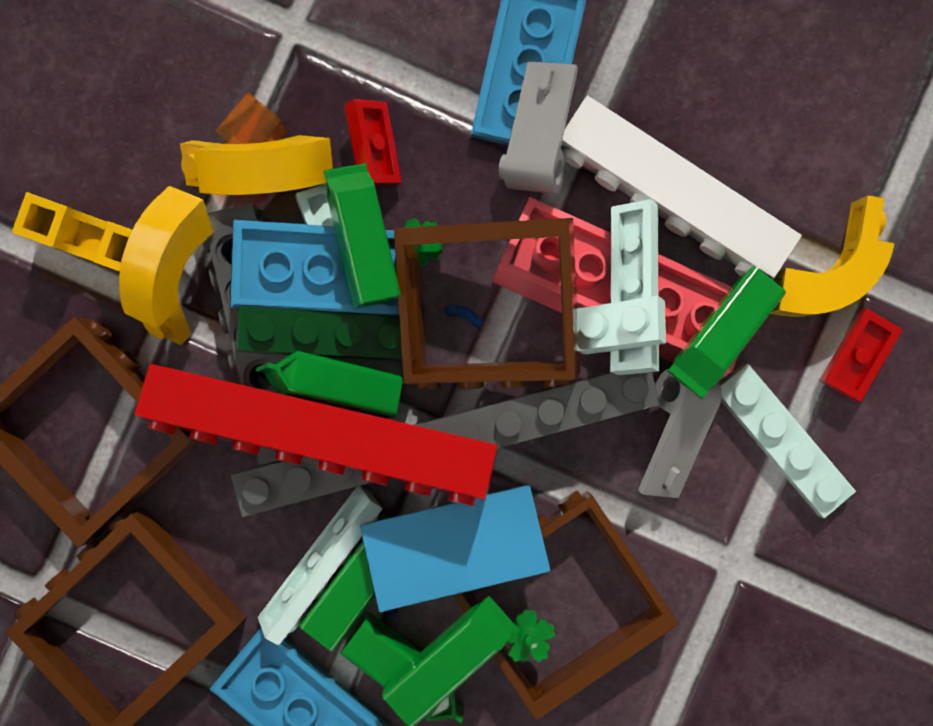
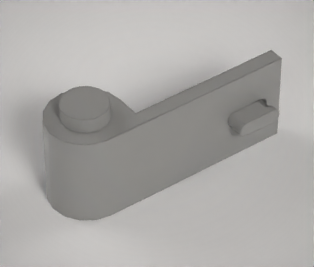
(534, 149)
(681, 437)

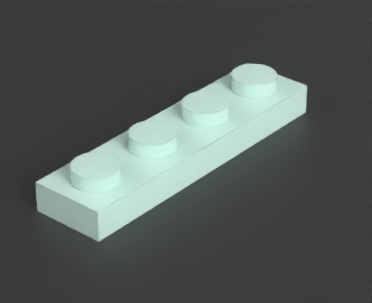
(634, 274)
(784, 441)
(318, 565)

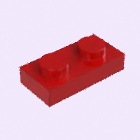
(373, 140)
(860, 355)

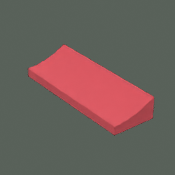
(533, 271)

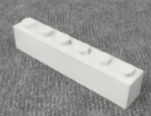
(685, 194)

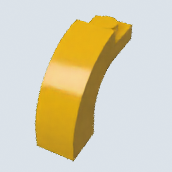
(256, 167)
(155, 261)
(851, 276)

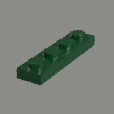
(318, 333)

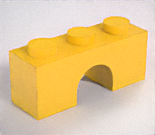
(71, 231)

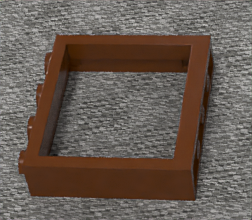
(475, 374)
(33, 473)
(609, 651)
(67, 675)

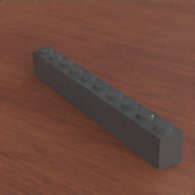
(495, 423)

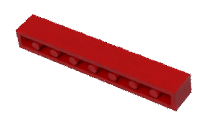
(317, 432)

